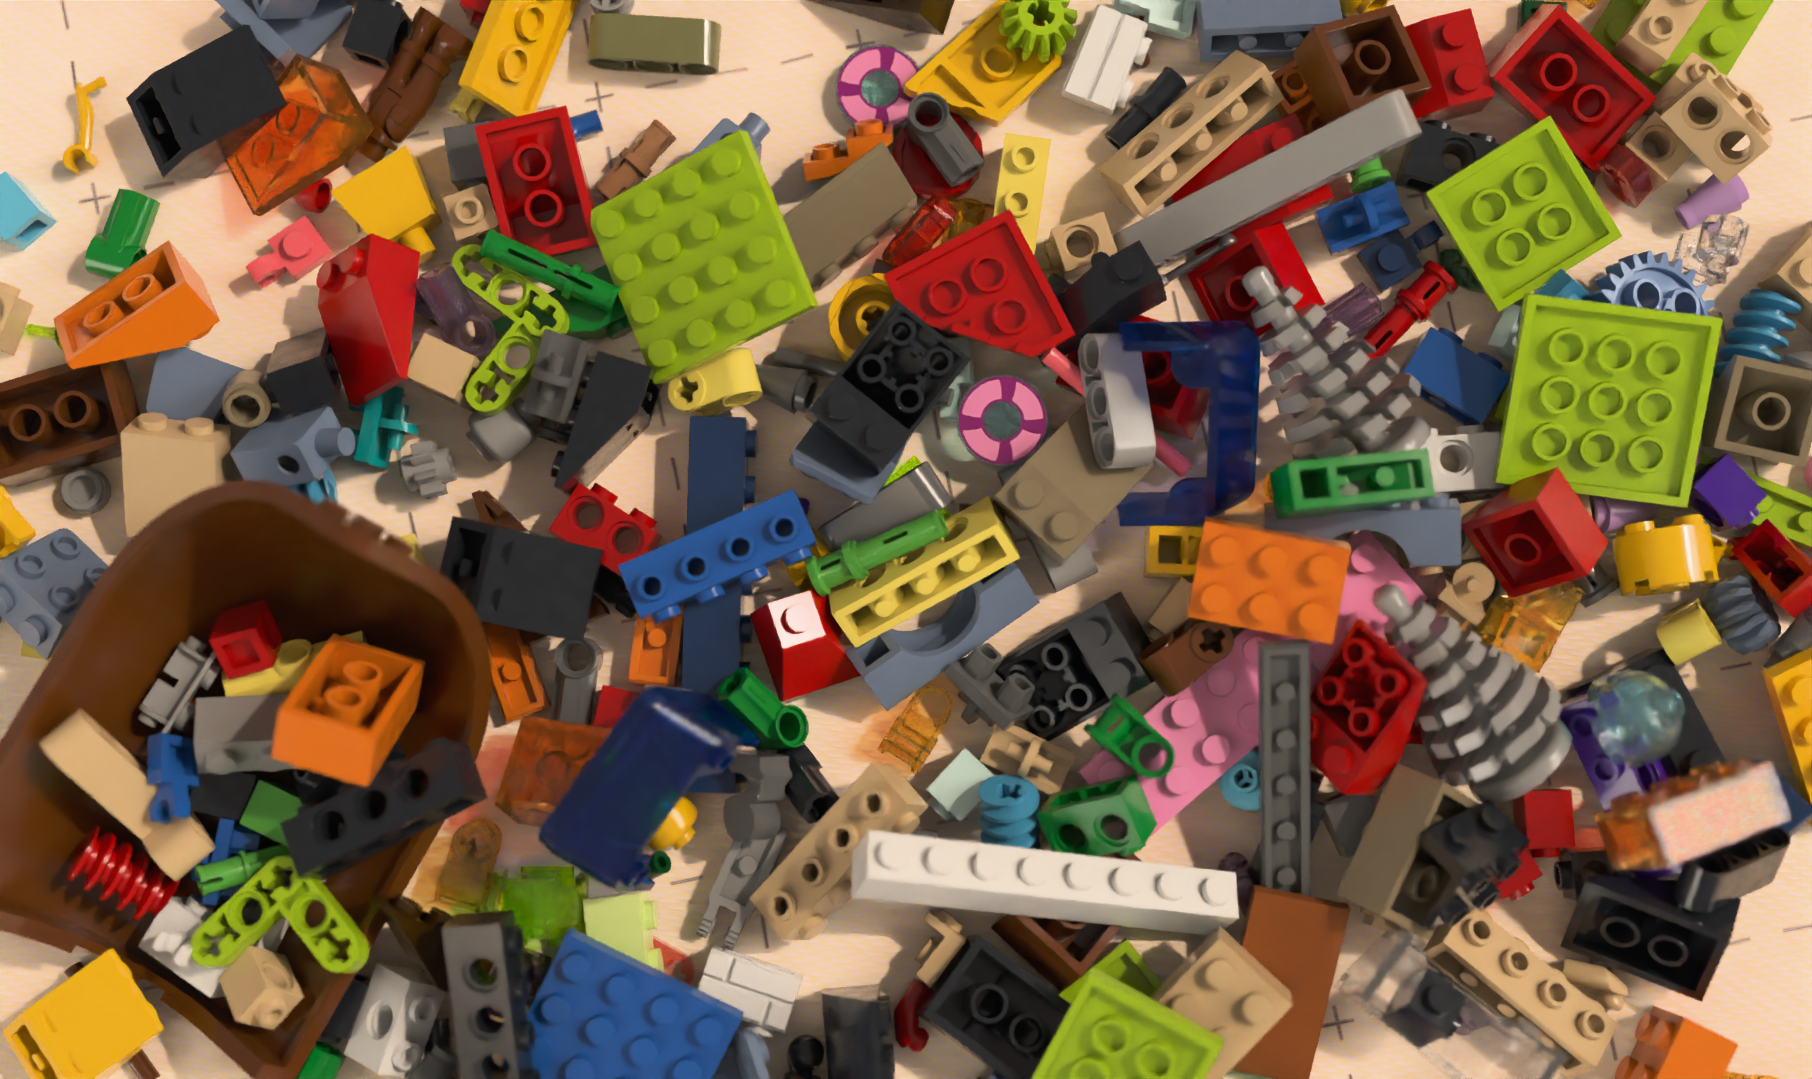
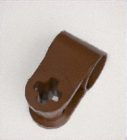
(1182, 656)

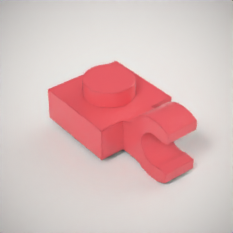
(296, 249)

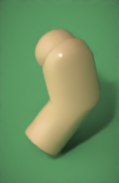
(1597, 977)

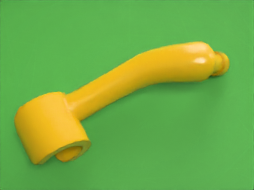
(86, 124)

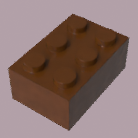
(63, 420)

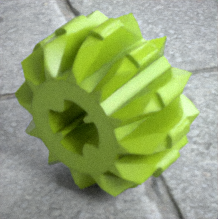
(1043, 39)

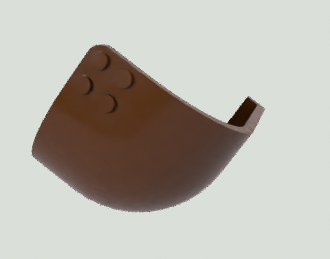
(160, 589)

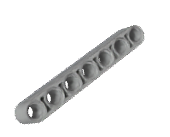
(1274, 179)

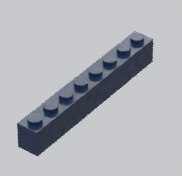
(717, 629)

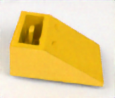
(85, 1024)

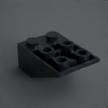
(206, 104)
(887, 387)
(610, 417)
(522, 577)
(1081, 667)
(855, 1032)

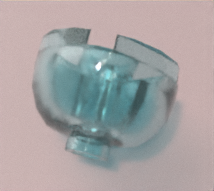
(1636, 716)

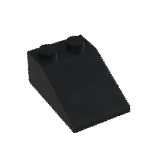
(1649, 933)
(994, 1009)

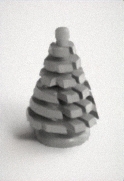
(1342, 406)
(1480, 710)

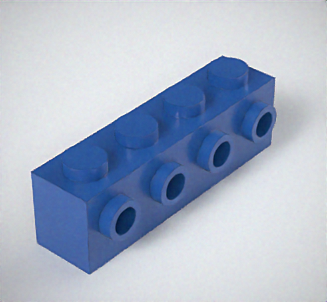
(719, 556)

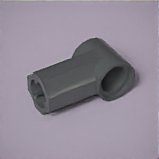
(943, 142)
(573, 689)

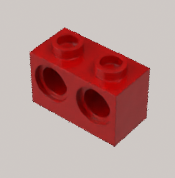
(611, 524)

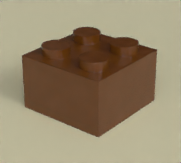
(1359, 62)

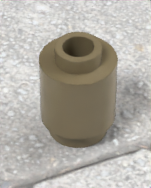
(242, 410)

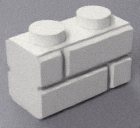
(1105, 61)
(754, 986)

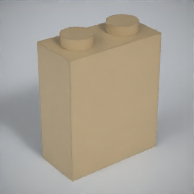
(169, 462)

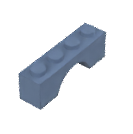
(1423, 528)
(905, 661)

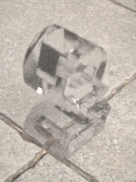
(1714, 248)

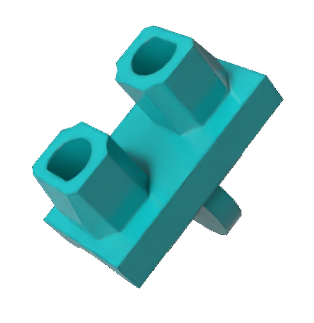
(381, 428)

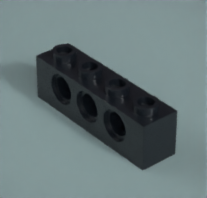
(1422, 157)
(452, 788)
(478, 1036)

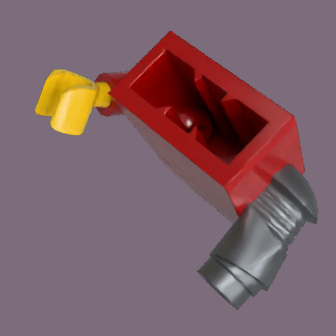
(1783, 573)

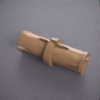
(636, 161)

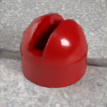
(315, 197)

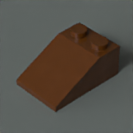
(1054, 946)

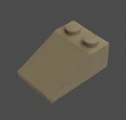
(1064, 491)

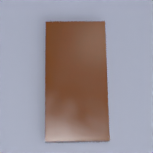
(1300, 945)

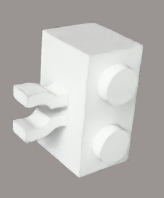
(170, 941)

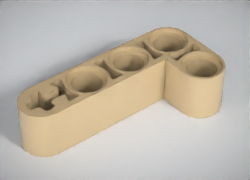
(122, 787)

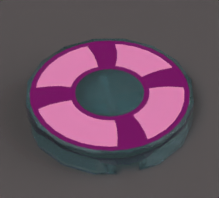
(873, 85)
(1002, 420)

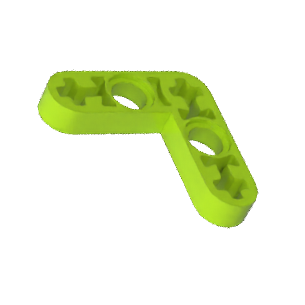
(522, 333)
(292, 905)

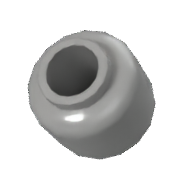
(504, 434)

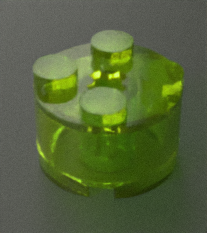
(543, 900)

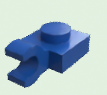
(175, 771)

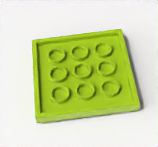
(702, 257)
(1608, 398)

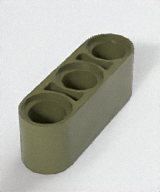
(654, 44)

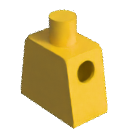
(393, 202)

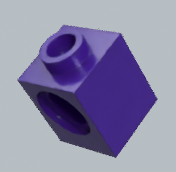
(1725, 494)

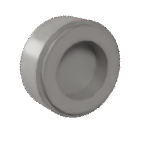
(85, 490)

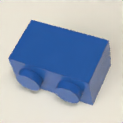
(1455, 377)

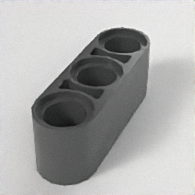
(897, 503)

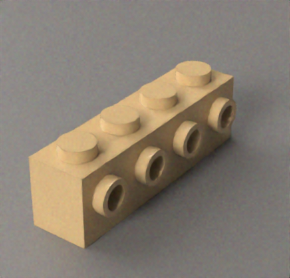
(819, 869)
(1519, 983)

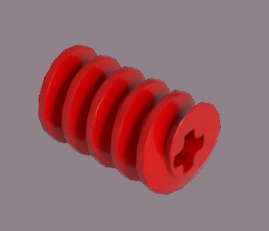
(122, 874)

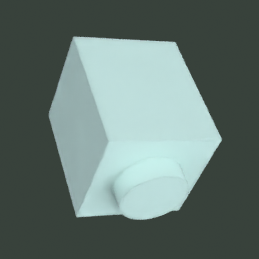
(957, 786)

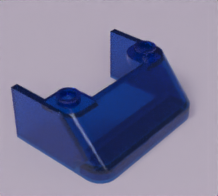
(1228, 363)
(638, 781)

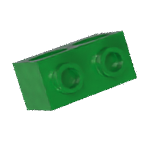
(1093, 811)

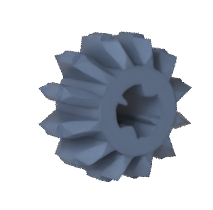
(1742, 613)

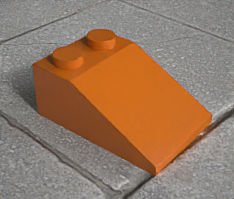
(138, 312)

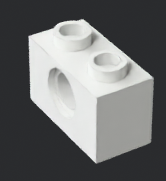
(1476, 458)
(394, 1021)

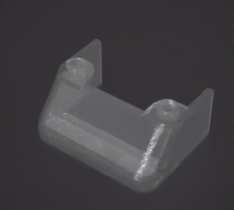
(1484, 1042)

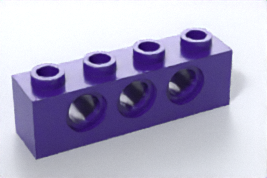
(1605, 775)

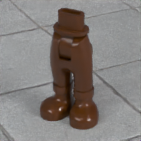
(412, 82)

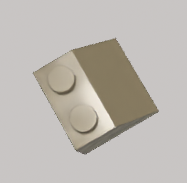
(1761, 411)

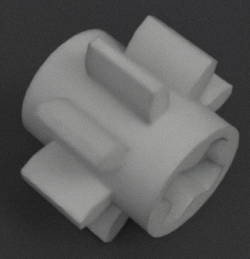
(428, 469)

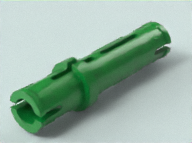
(500, 249)

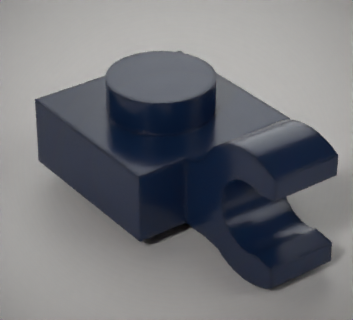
(1395, 257)

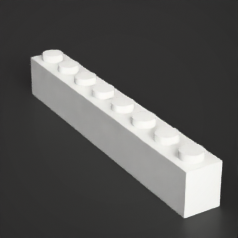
(1042, 883)

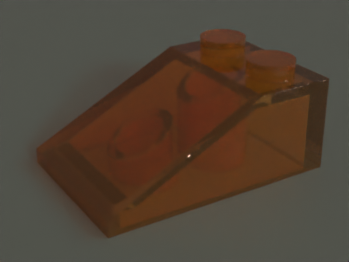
(304, 140)

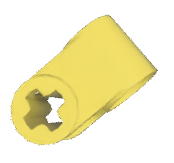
(717, 385)
(1687, 632)

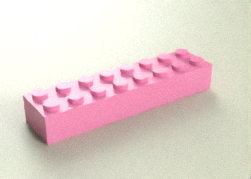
(1218, 714)

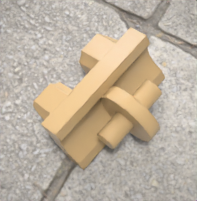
(1464, 593)
(1028, 757)

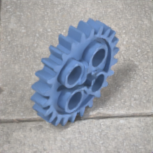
(1652, 283)

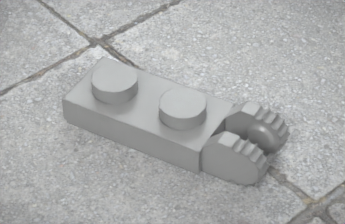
(740, 876)

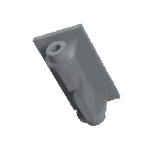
(172, 704)

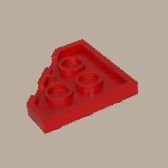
(985, 290)

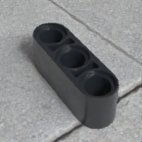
(1731, 870)

